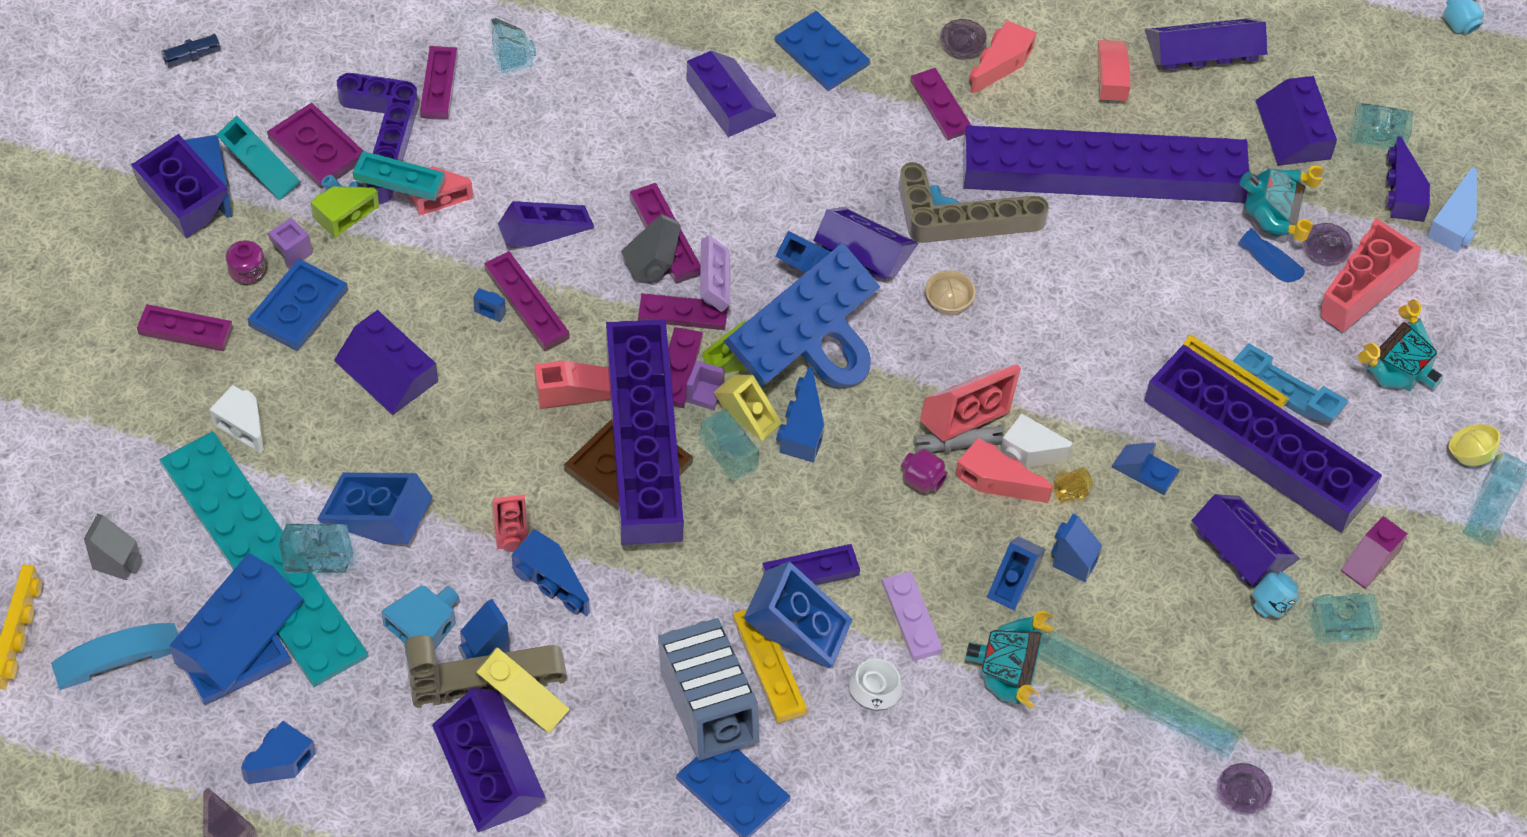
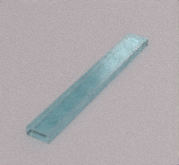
(1138, 693)

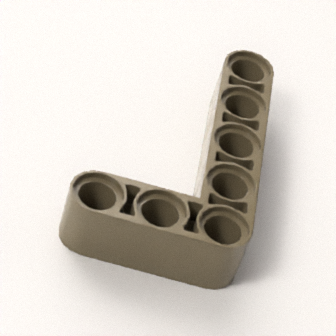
(967, 219)
(453, 679)

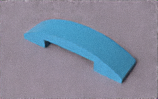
(1303, 399)
(113, 651)

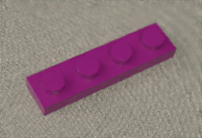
(649, 206)
(526, 301)

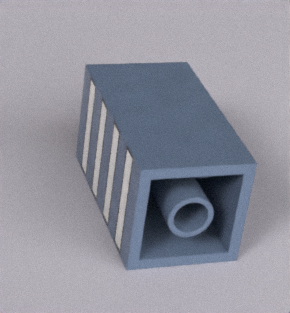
(708, 688)

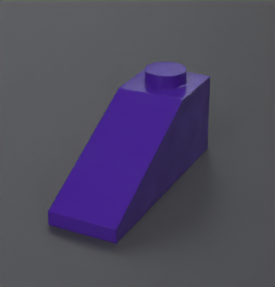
(537, 223)

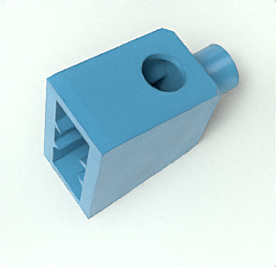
(422, 614)

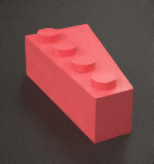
(1370, 275)

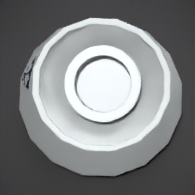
(867, 689)

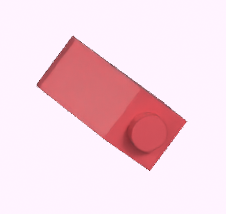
(453, 191)

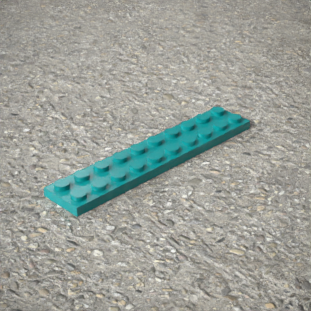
(243, 525)

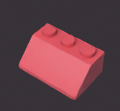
(970, 402)

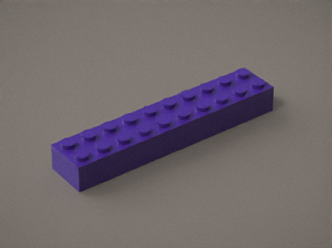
(1104, 164)

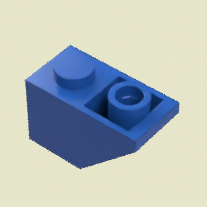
(1076, 549)
(279, 757)

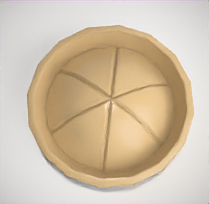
(950, 292)

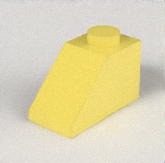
(748, 405)

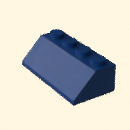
(235, 624)

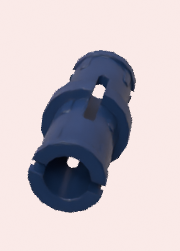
(191, 50)

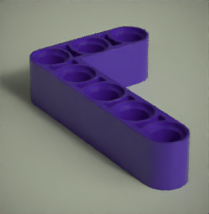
(388, 96)

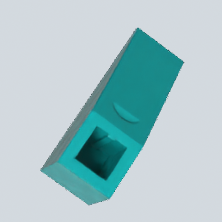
(258, 158)

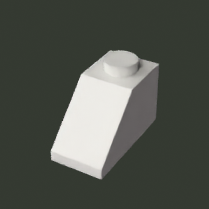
(239, 417)
(1034, 444)

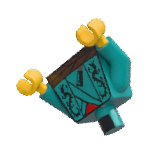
(1277, 197)
(1405, 355)
(1011, 658)

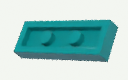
(398, 176)

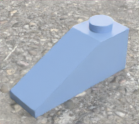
(1457, 217)

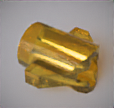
(1072, 484)

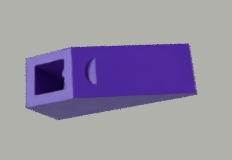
(1409, 186)

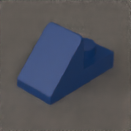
(1141, 465)

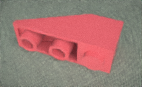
(1007, 54)
(570, 383)
(998, 474)
(509, 521)

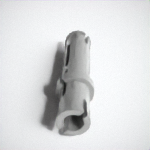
(961, 441)

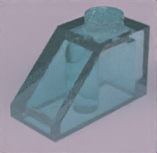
(511, 47)

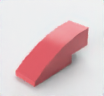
(1113, 70)

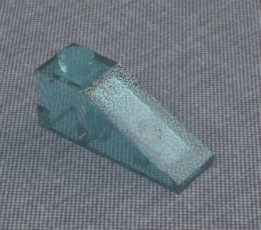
(1495, 497)

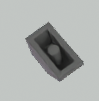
(653, 249)
(111, 549)

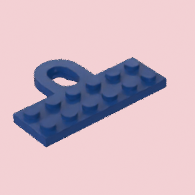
(805, 314)

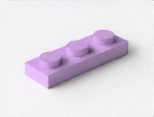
(715, 273)
(912, 616)

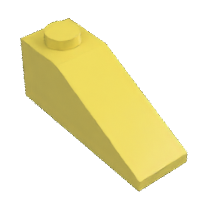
(522, 690)

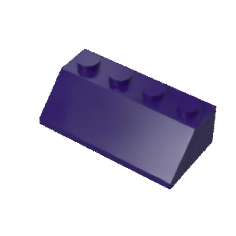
(1207, 42)
(488, 759)

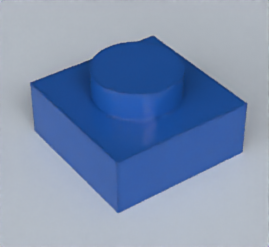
(489, 304)

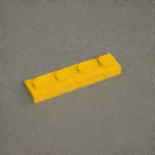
(1236, 371)
(18, 615)
(771, 671)

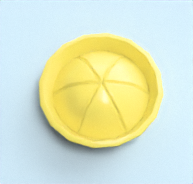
(1475, 444)

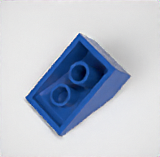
(378, 505)
(798, 615)

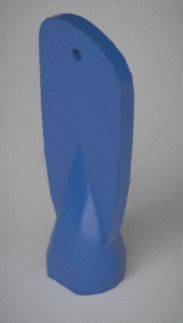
(1271, 257)

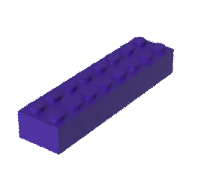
(644, 432)
(1262, 438)

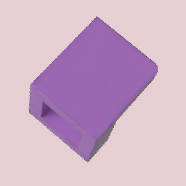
(291, 241)
(702, 384)

